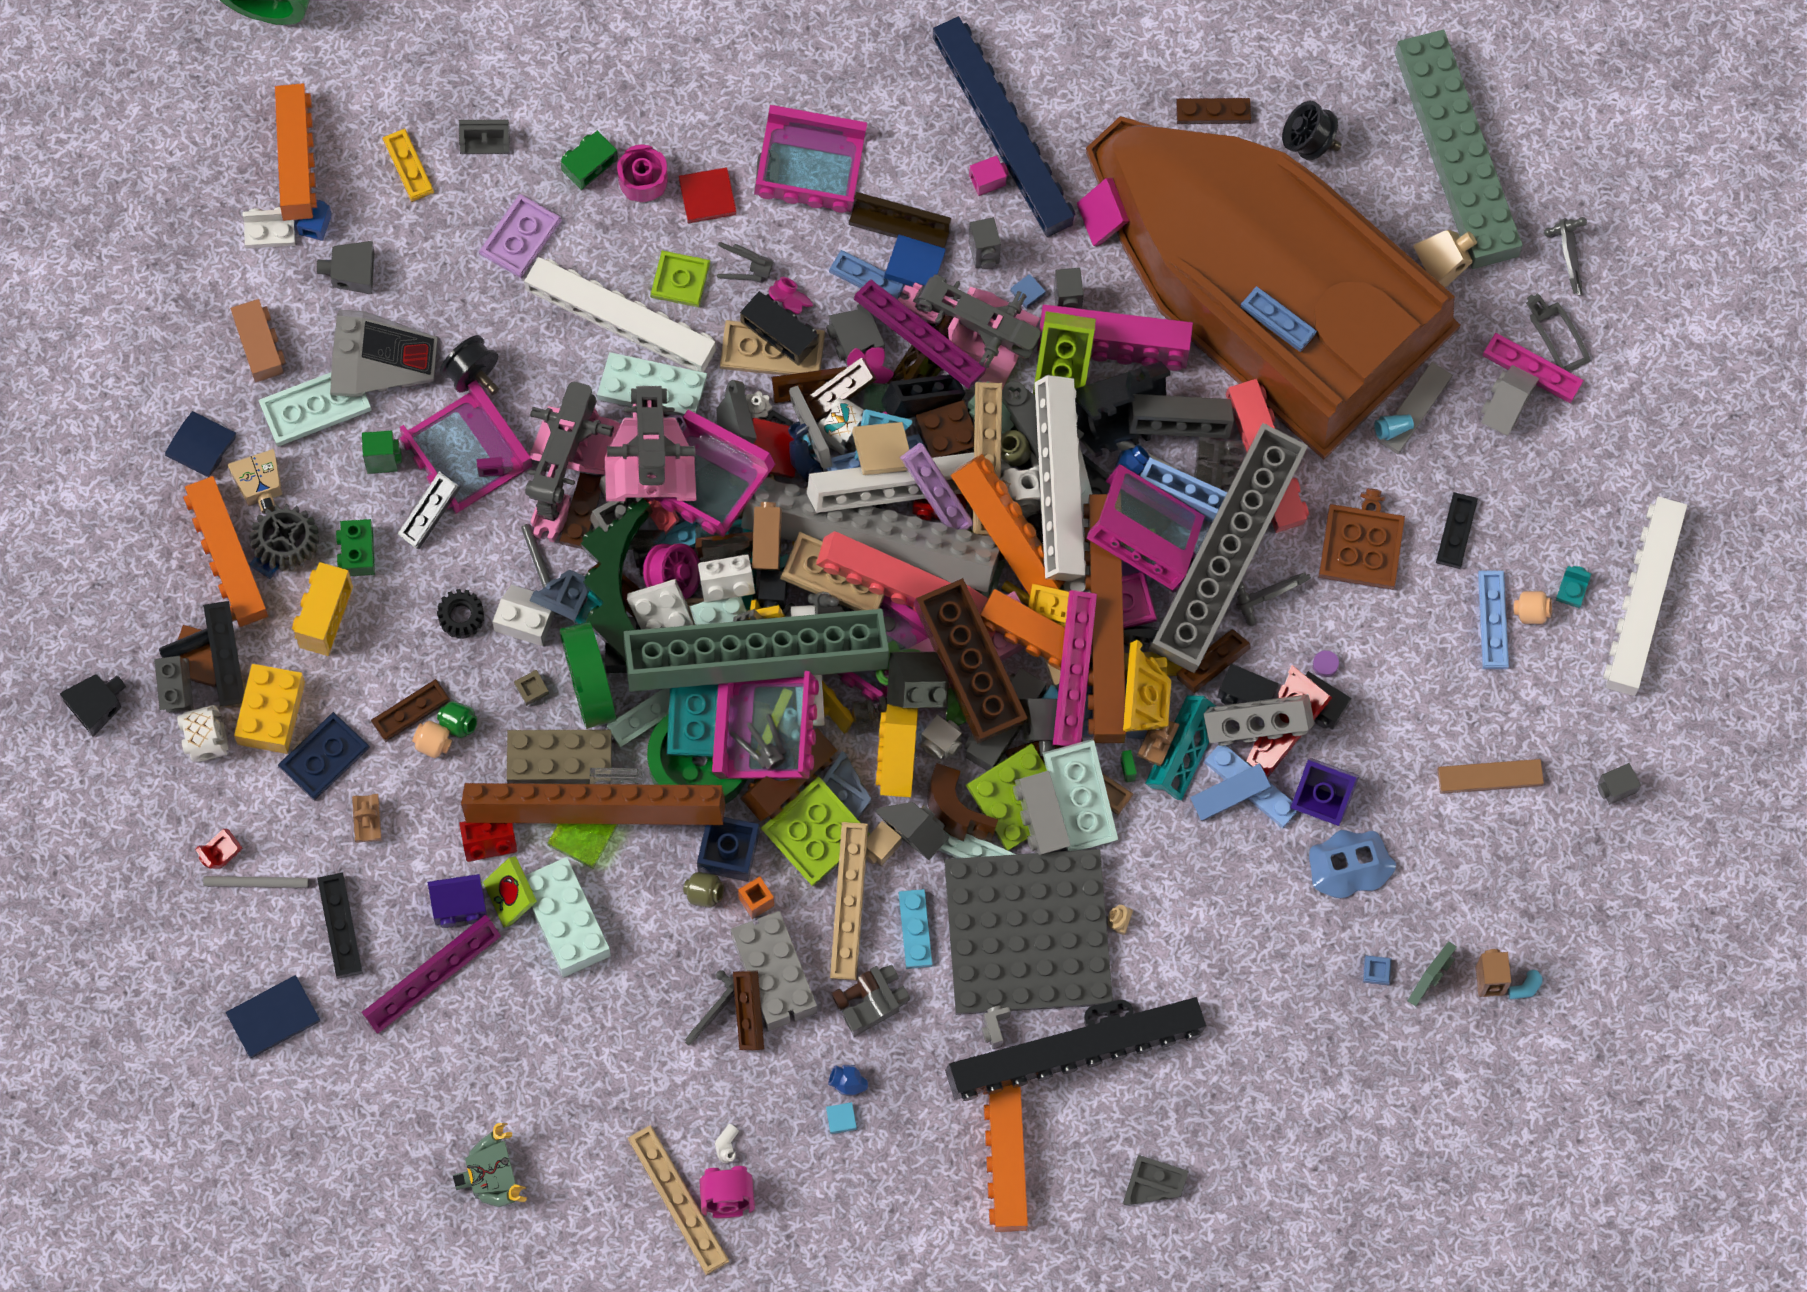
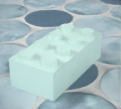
(566, 918)

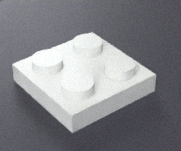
(660, 606)

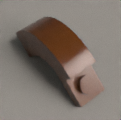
(951, 812)

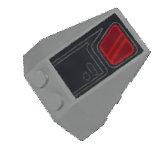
(378, 354)

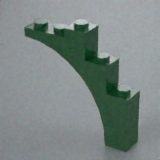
(605, 582)

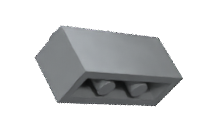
(1041, 813)

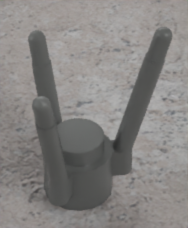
(760, 265)
(771, 755)

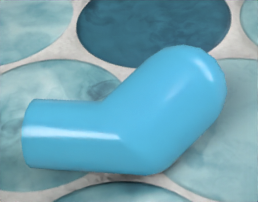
(1528, 988)

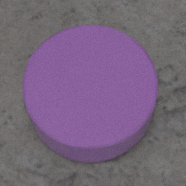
(1325, 663)

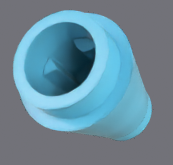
(1391, 426)

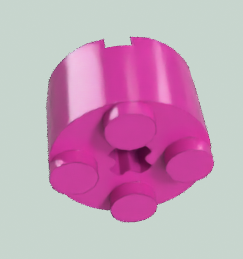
(644, 186)
(726, 1192)

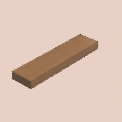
(1490, 776)

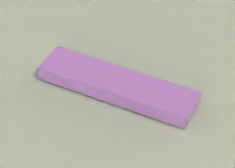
(936, 488)

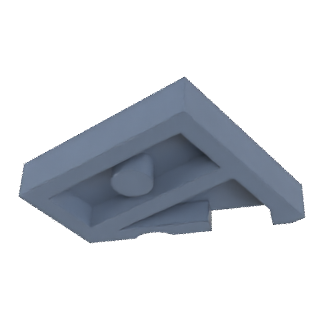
(563, 594)
(847, 786)

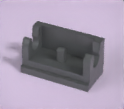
(484, 136)

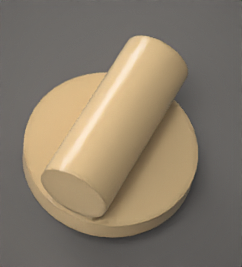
(1119, 918)

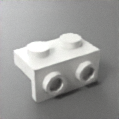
(726, 578)

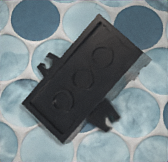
(1105, 404)

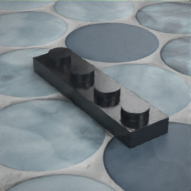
(224, 653)
(339, 925)

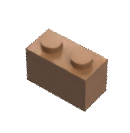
(1493, 973)

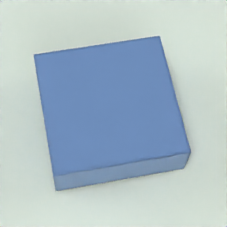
(1029, 287)
(1377, 970)

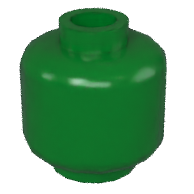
(458, 719)

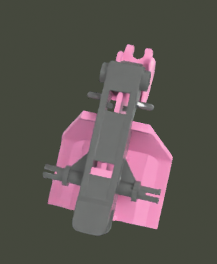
(982, 324)
(567, 439)
(650, 452)

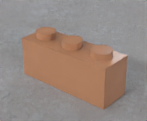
(258, 340)

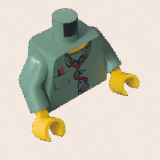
(491, 1171)

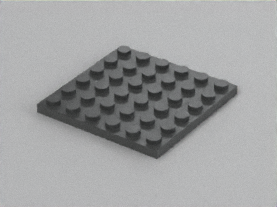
(1028, 931)

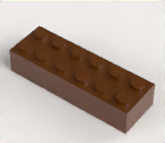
(970, 661)

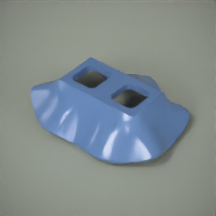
(1357, 875)

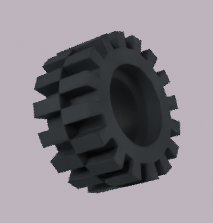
(460, 599)

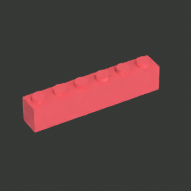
(1249, 414)
(875, 570)

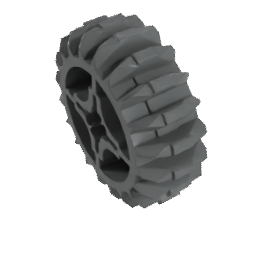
(270, 549)

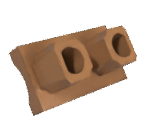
(1157, 743)
(366, 818)

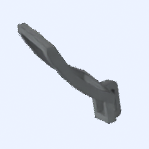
(1540, 314)

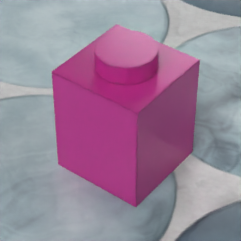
(988, 175)

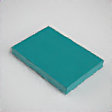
(692, 720)

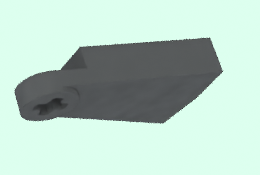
(734, 412)
(1024, 413)

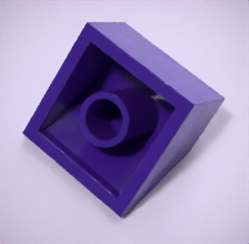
(1324, 791)
(457, 900)

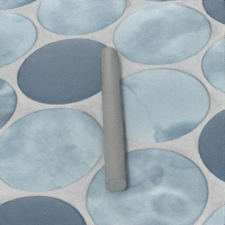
(273, 882)

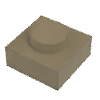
(531, 687)

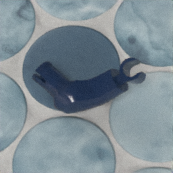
(800, 454)

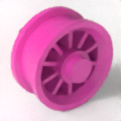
(672, 562)

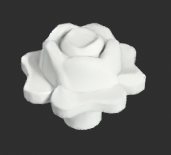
(758, 405)

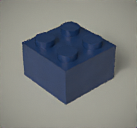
(729, 849)

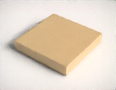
(881, 447)

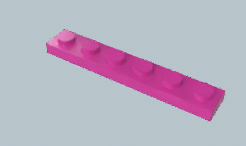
(1074, 668)

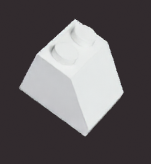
(521, 617)

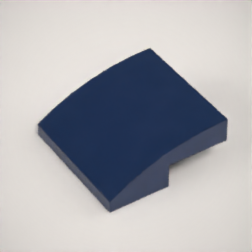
(200, 444)

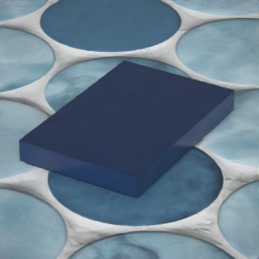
(323, 756)
(272, 1016)

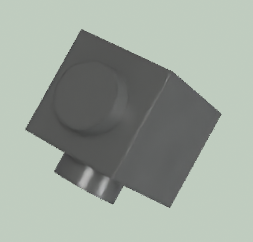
(1618, 784)

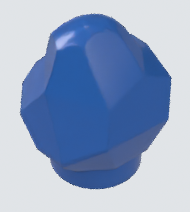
(1133, 459)
(847, 1080)

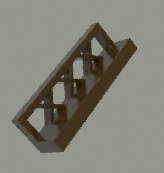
(899, 219)
(923, 365)

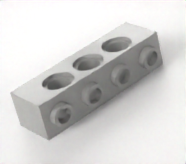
(1295, 707)

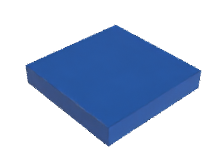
(914, 261)

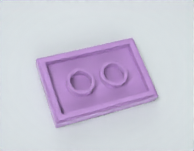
(520, 235)

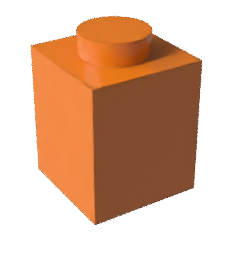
(756, 897)

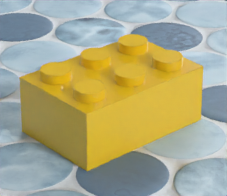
(322, 608)
(269, 708)
(896, 751)

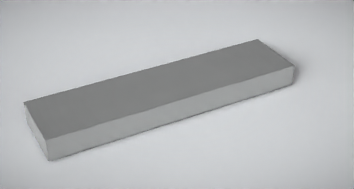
(1419, 403)
(814, 434)

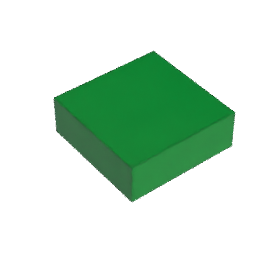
(1128, 766)

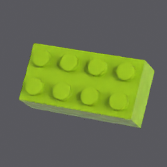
(1065, 347)

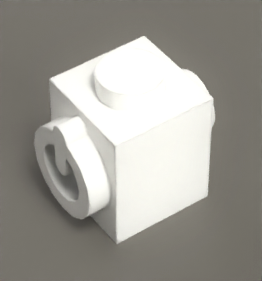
(941, 738)

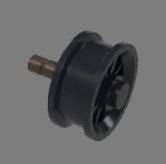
(1311, 131)
(469, 363)

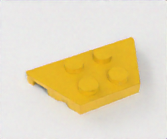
(1146, 693)

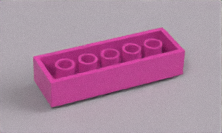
(1133, 337)

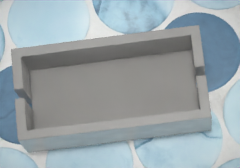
(780, 974)

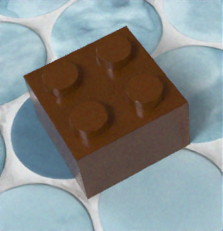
(946, 430)

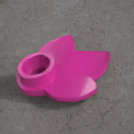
(786, 291)
(875, 360)

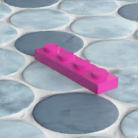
(1551, 377)

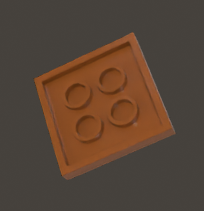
(1361, 546)

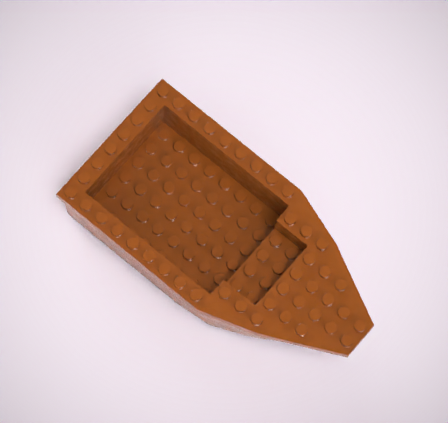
(1235, 215)

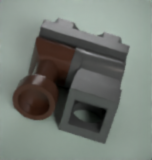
(878, 999)

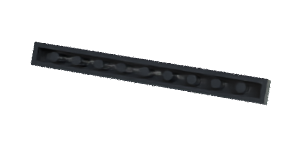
(1075, 1049)

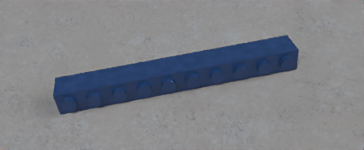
(1003, 126)

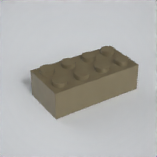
(556, 755)

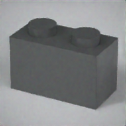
(984, 243)
(1068, 288)

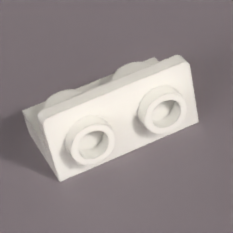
(267, 229)

